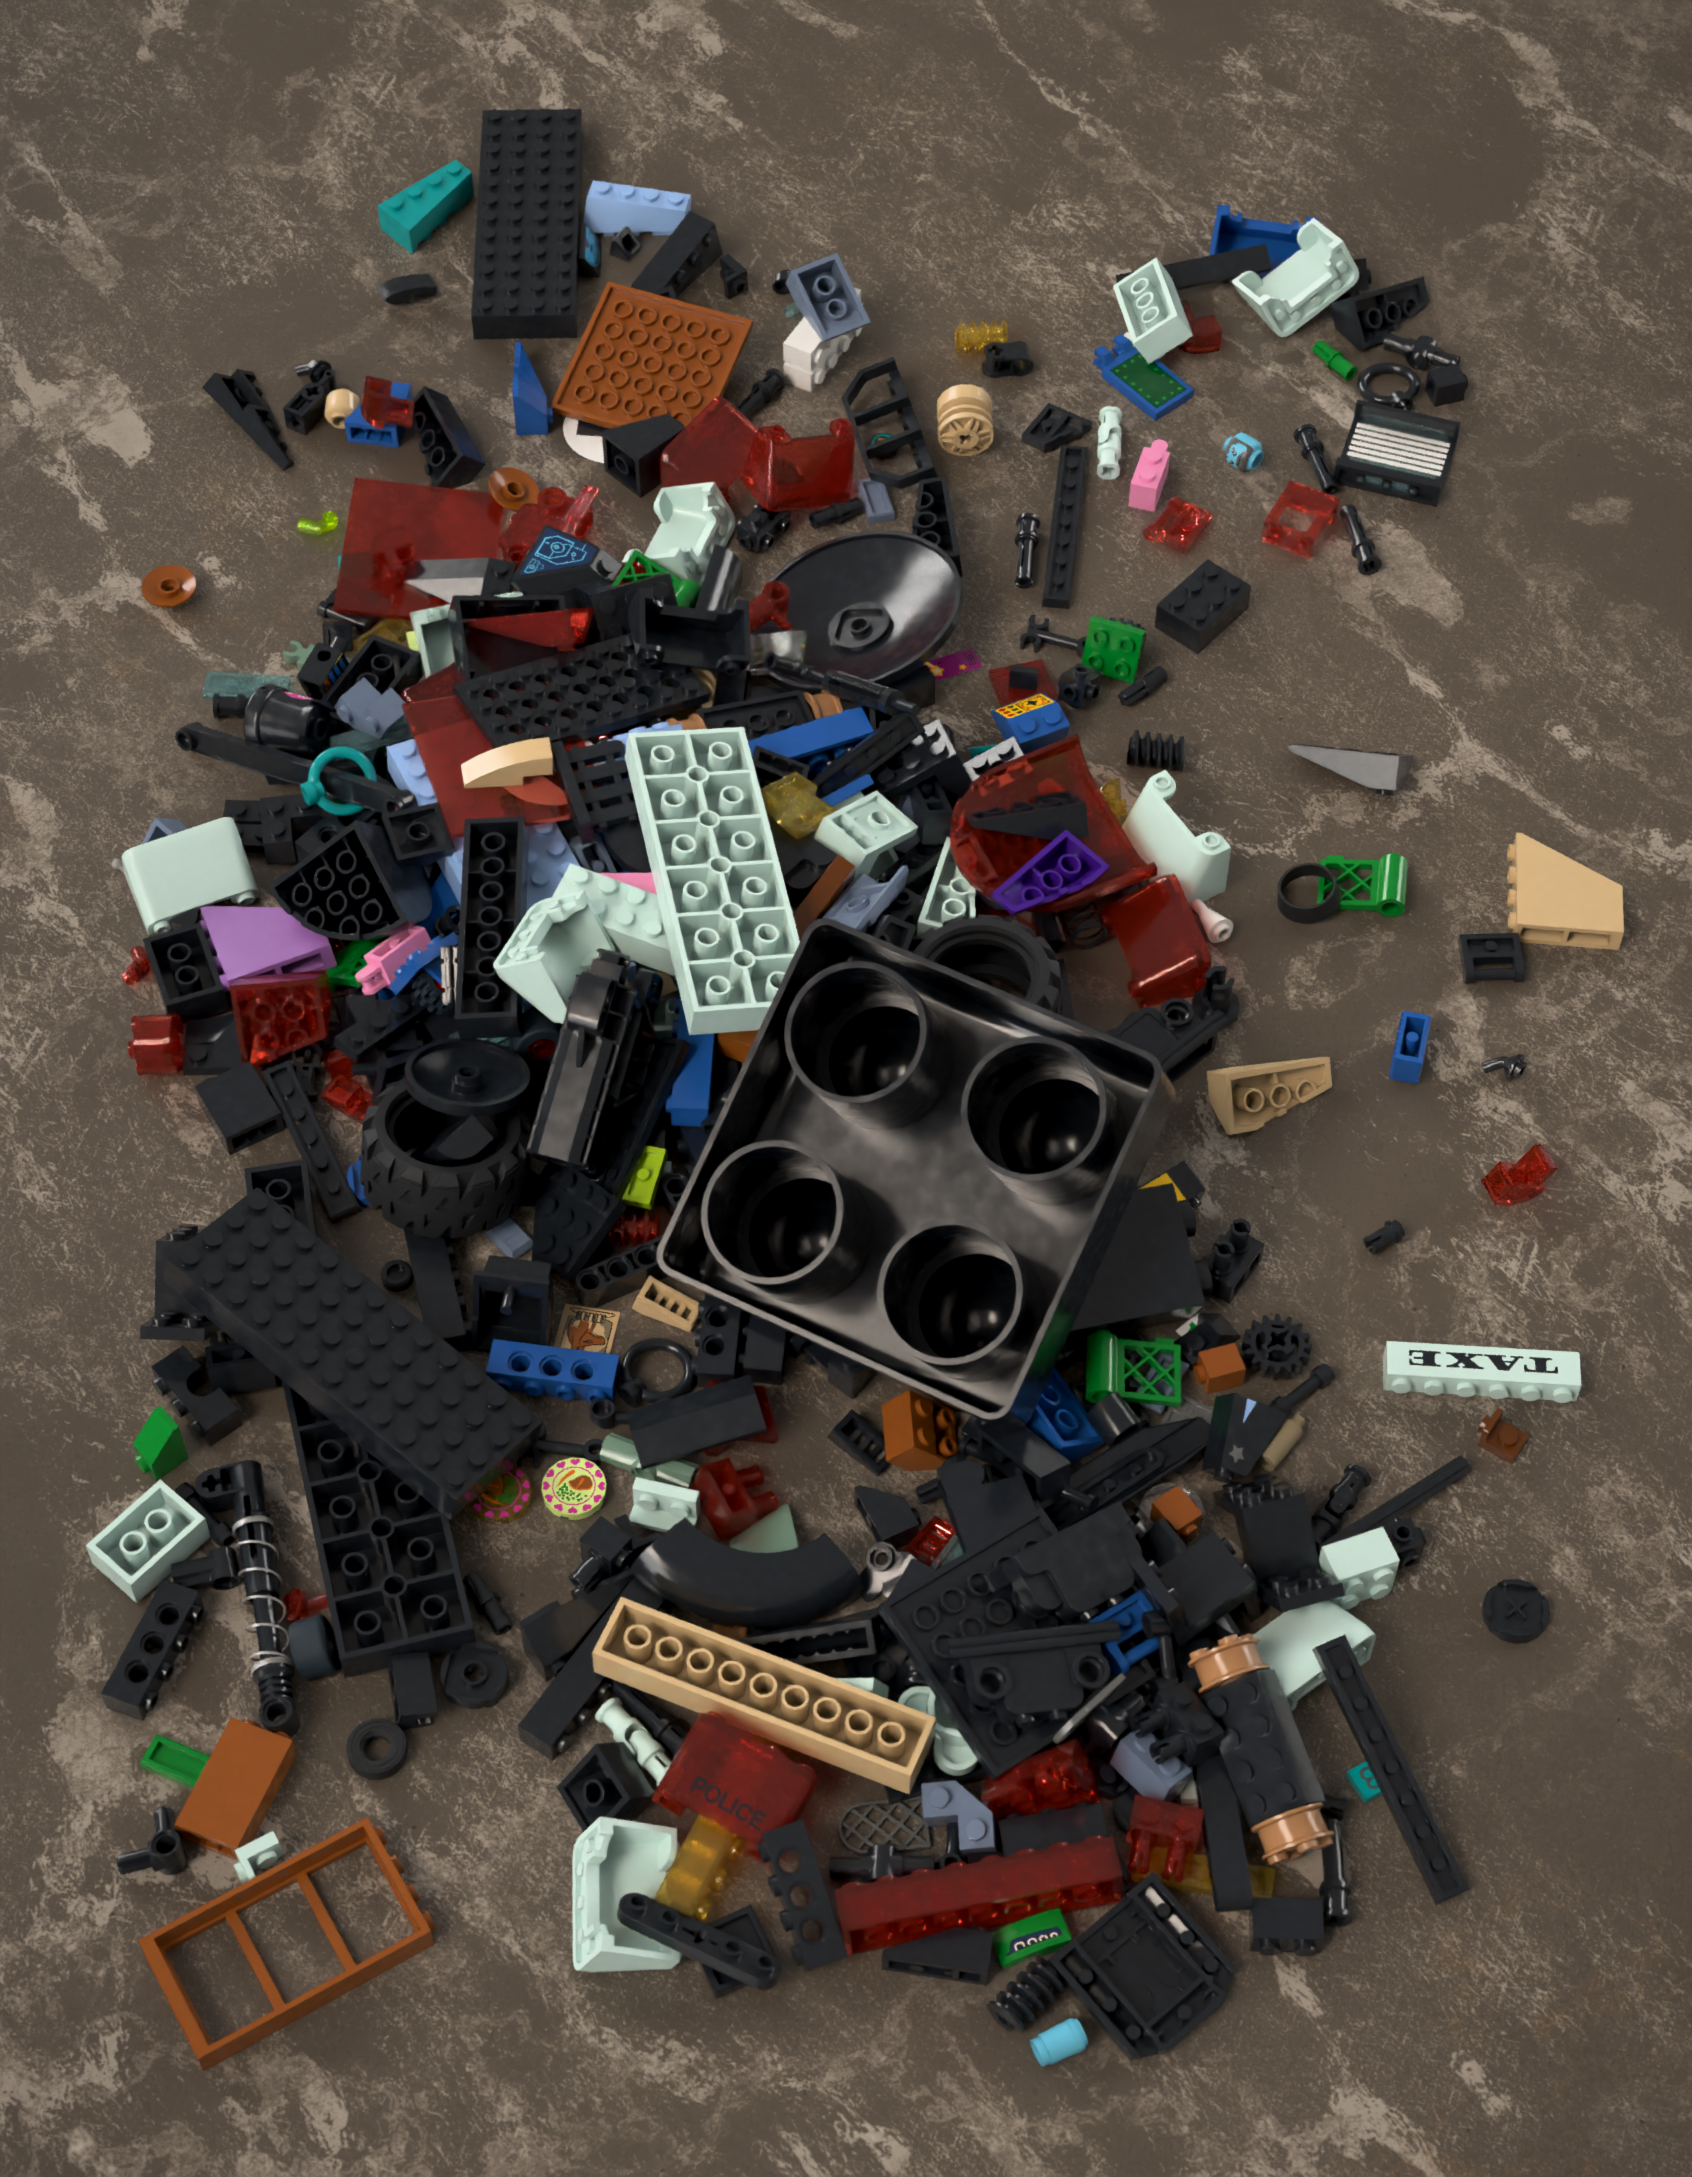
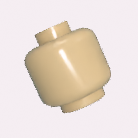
(339, 406)

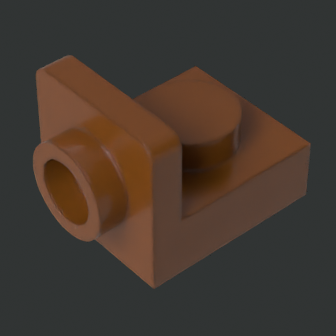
(1501, 1438)

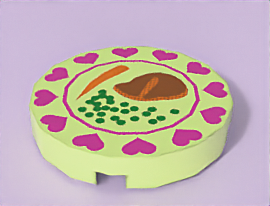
(574, 1488)

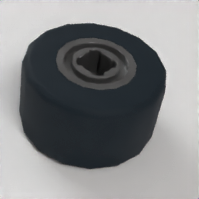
(314, 1647)

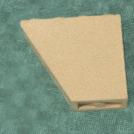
(1561, 899)

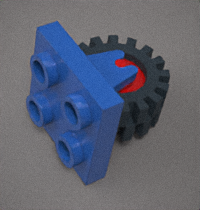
(424, 974)

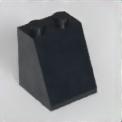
(635, 451)

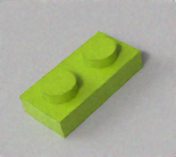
(646, 1178)

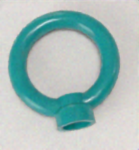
(313, 789)

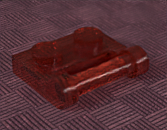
(1183, 530)

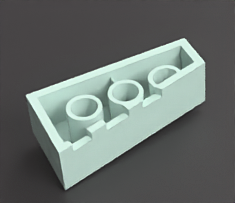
(948, 894)

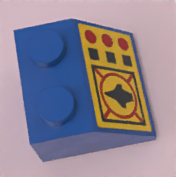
(1032, 722)

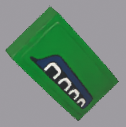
(1031, 1936)

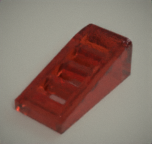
(919, 1543)

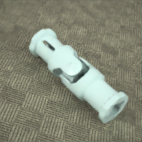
(1109, 443)
(637, 1739)

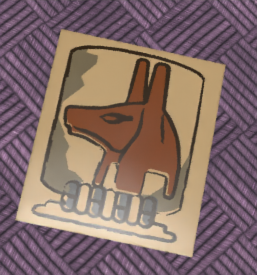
(587, 1329)

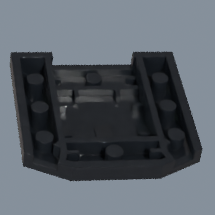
(1146, 1971)

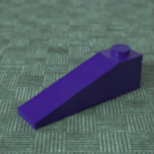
(1053, 873)

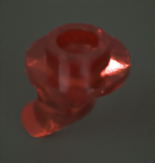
(299, 1606)

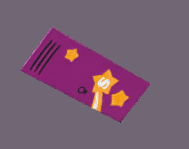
(954, 664)

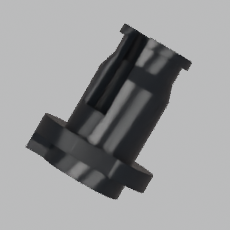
(1216, 995)

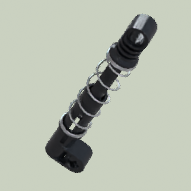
(248, 1500)

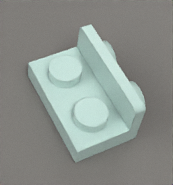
(662, 1505)

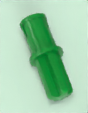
(1334, 360)

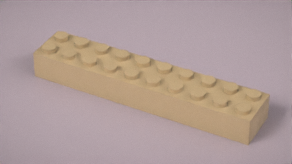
(765, 1695)

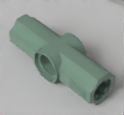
(623, 1454)

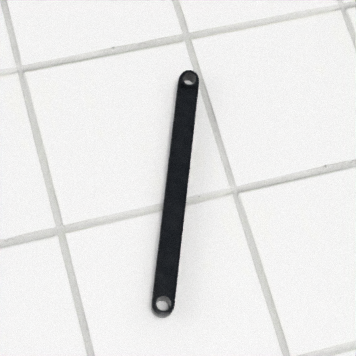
(292, 769)

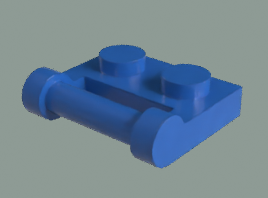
(1128, 1615)

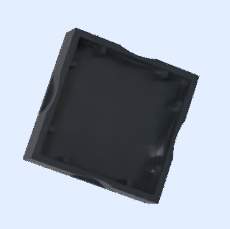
(485, 652)

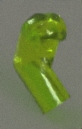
(318, 527)

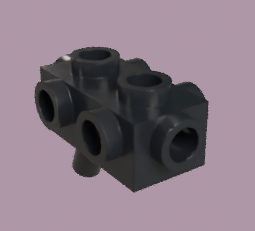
(760, 528)

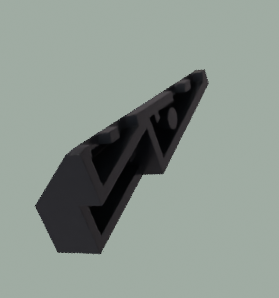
(244, 405)

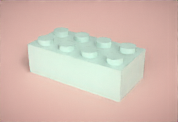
(1152, 311)

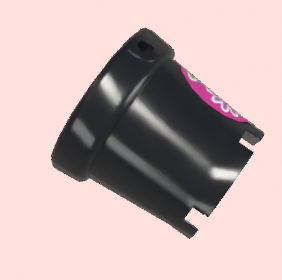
(288, 721)

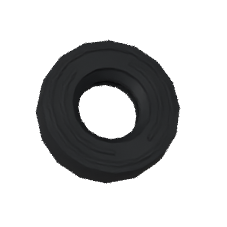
(380, 1768)

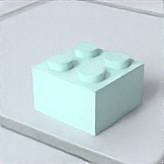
(1363, 1565)

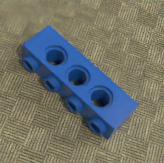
(542, 1360)

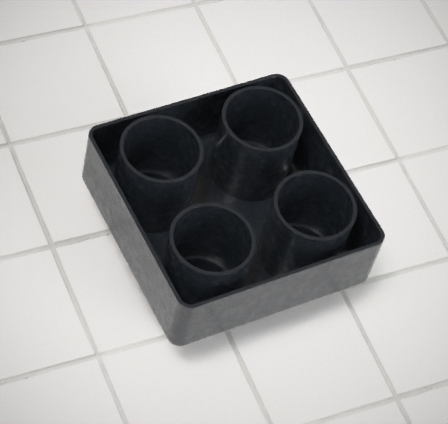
(918, 1172)

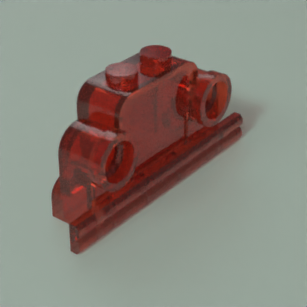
(553, 509)

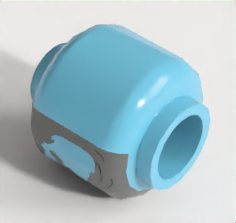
(1243, 452)

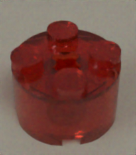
(157, 1044)

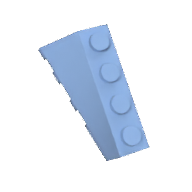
(641, 209)

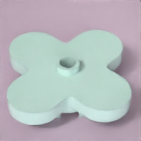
(950, 1748)

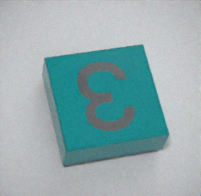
(1364, 1782)

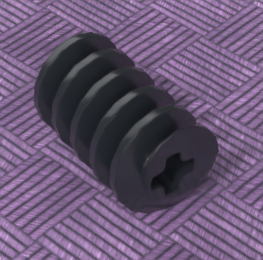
(1156, 750)
(1025, 1995)

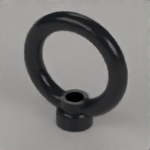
(1398, 398)
(634, 1389)

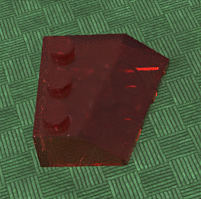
(280, 1013)
(1043, 1781)

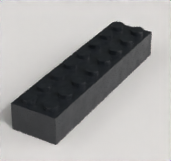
(489, 914)

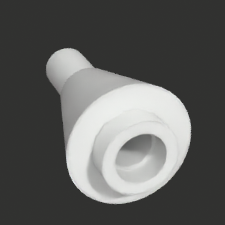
(1216, 926)

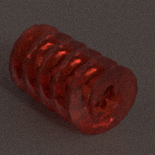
(634, 1228)

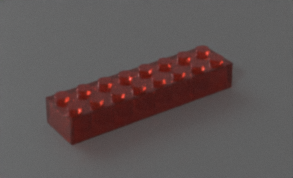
(978, 1894)

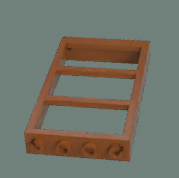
(259, 1888)

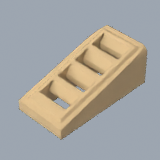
(663, 1314)

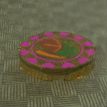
(505, 1498)

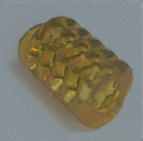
(979, 336)

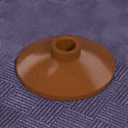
(512, 488)
(168, 586)

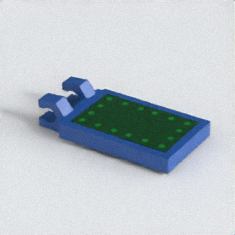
(1146, 385)

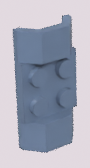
(866, 900)

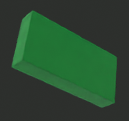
(174, 1761)

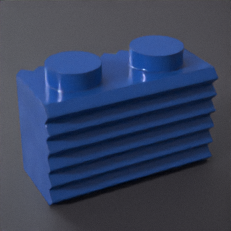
(1410, 1047)

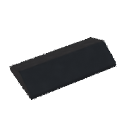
(696, 1422)

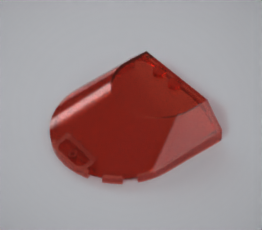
(992, 857)

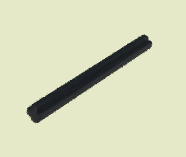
(1405, 1500)

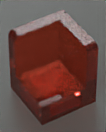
(337, 1062)

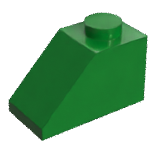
(159, 1445)

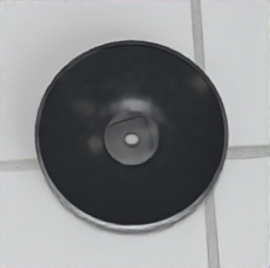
(880, 580)

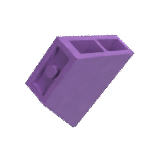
(262, 943)

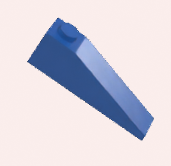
(529, 398)

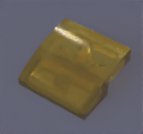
(794, 804)

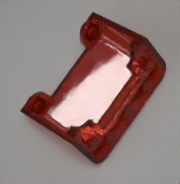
(709, 448)
(802, 470)
(1159, 942)

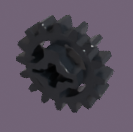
(1276, 1347)

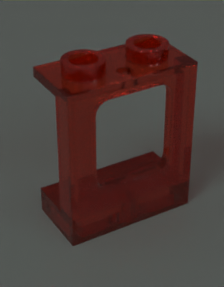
(1307, 501)

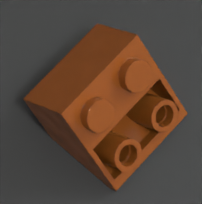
(918, 1432)

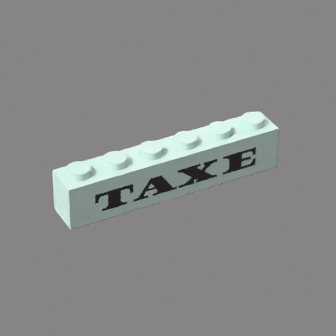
(1481, 1371)

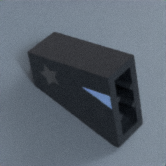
(1238, 1436)

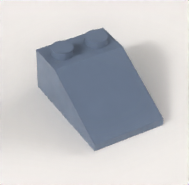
(827, 298)

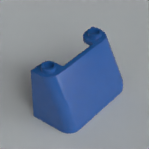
(1237, 233)

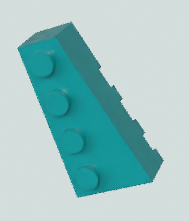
(425, 205)

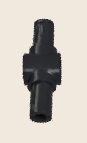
(1420, 352)
(878, 1862)

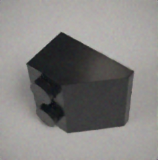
(606, 1786)

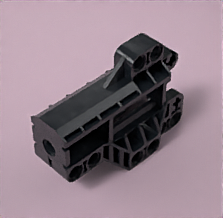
(596, 1063)

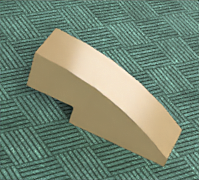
(509, 764)

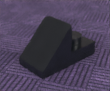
(1210, 1332)

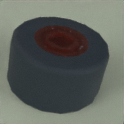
(537, 1039)

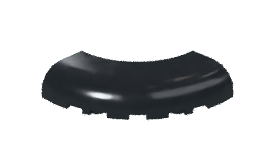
(745, 1586)

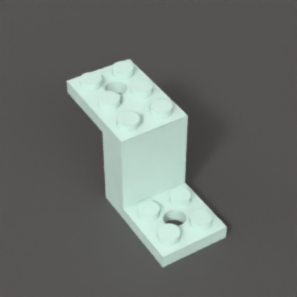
(858, 836)

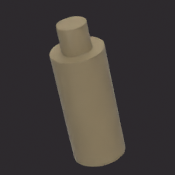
(1281, 1443)

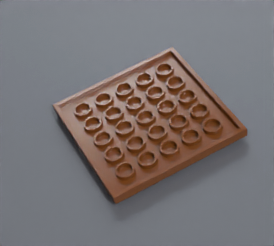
(649, 359)

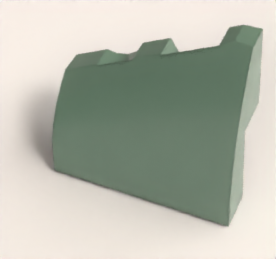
(769, 1534)

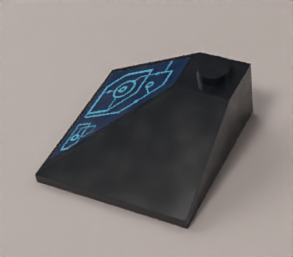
(562, 562)

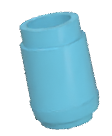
(1059, 2042)

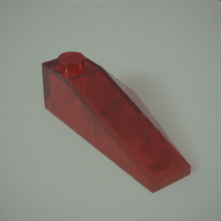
(546, 629)

